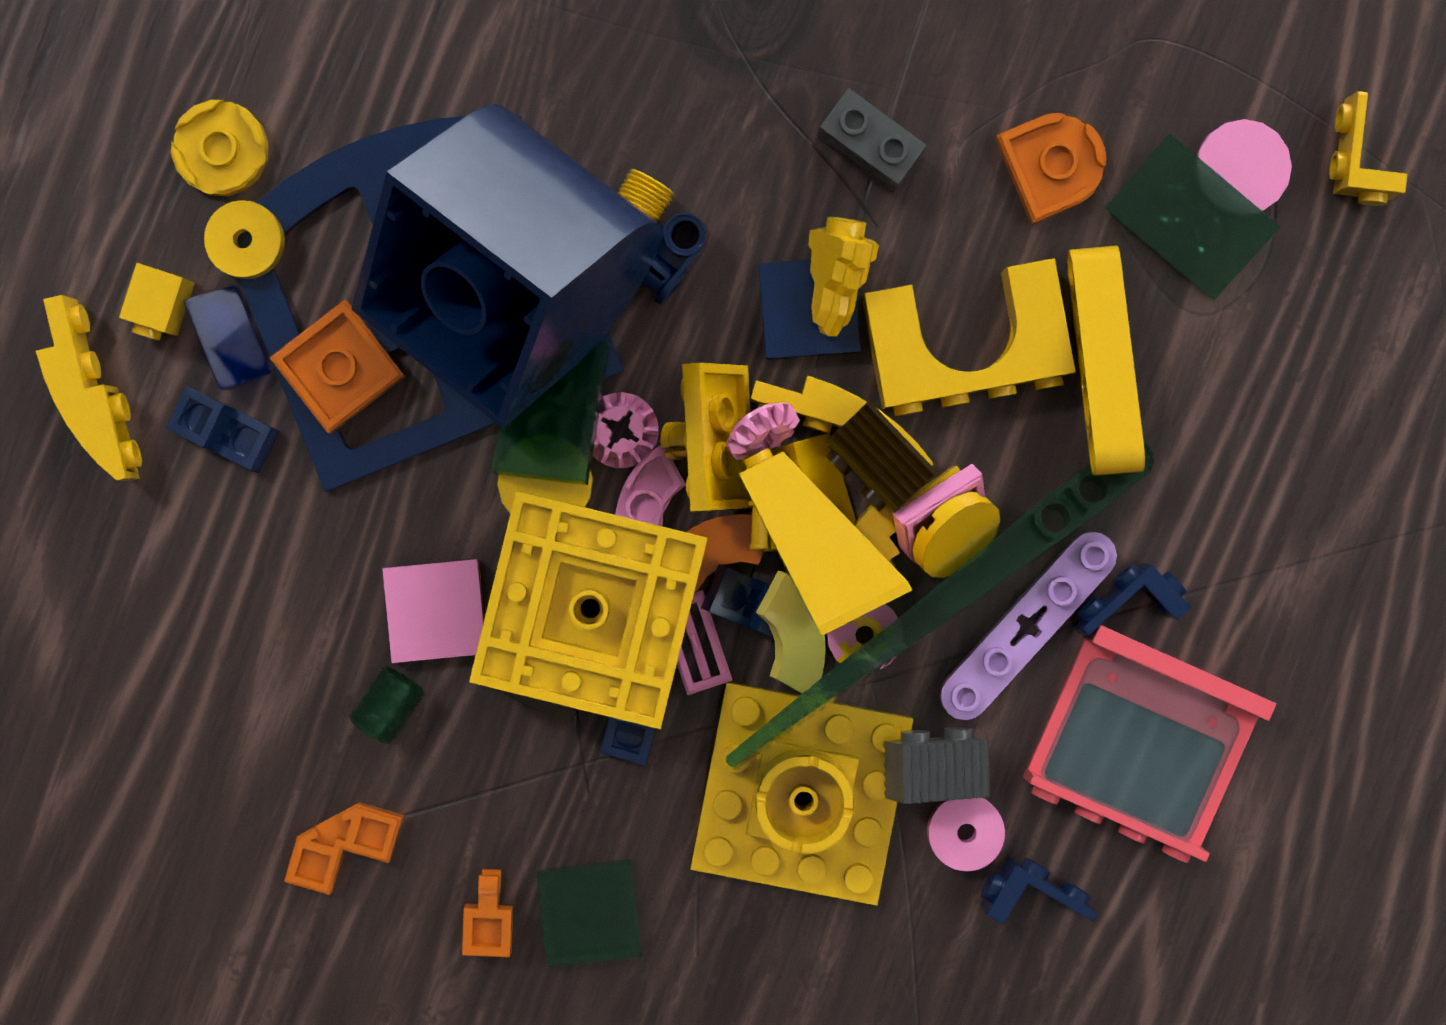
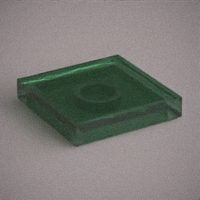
(589, 913)

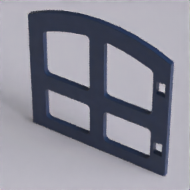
(362, 168)

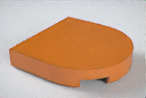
(1053, 163)

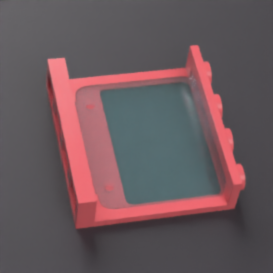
(1144, 742)

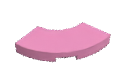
(650, 488)

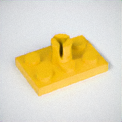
(714, 403)

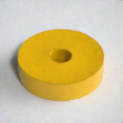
(222, 237)

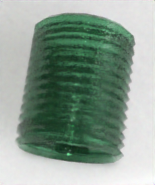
(386, 705)

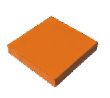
(337, 367)

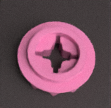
(642, 424)
(762, 430)

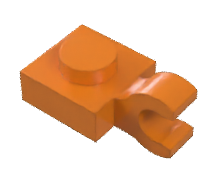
(488, 924)

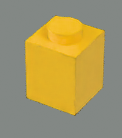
(156, 302)

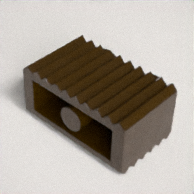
(879, 459)

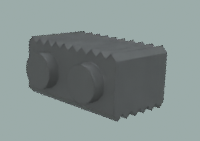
(936, 767)

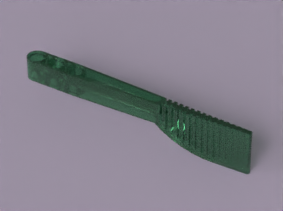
(984, 572)

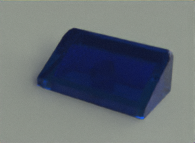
(227, 337)

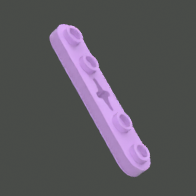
(1059, 589)

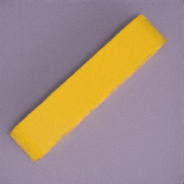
(1105, 361)

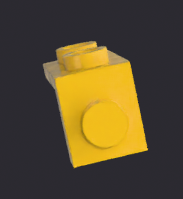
(1369, 185)

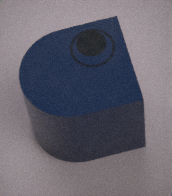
(500, 260)

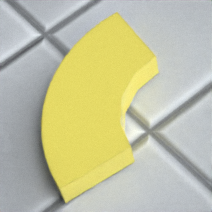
(797, 641)

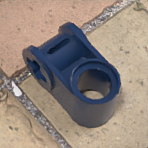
(673, 261)

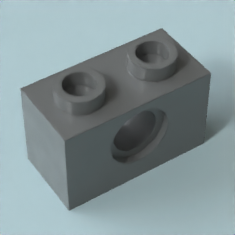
(871, 140)

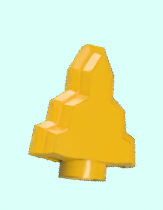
(838, 269)

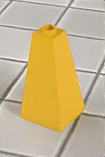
(824, 553)

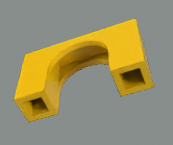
(1034, 352)

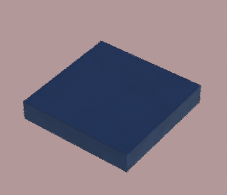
(787, 315)

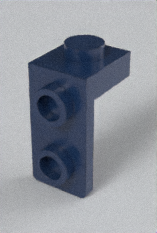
(1162, 590)
(1004, 889)

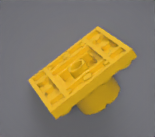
(535, 623)
(750, 814)

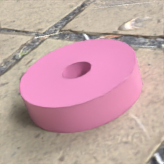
(972, 852)

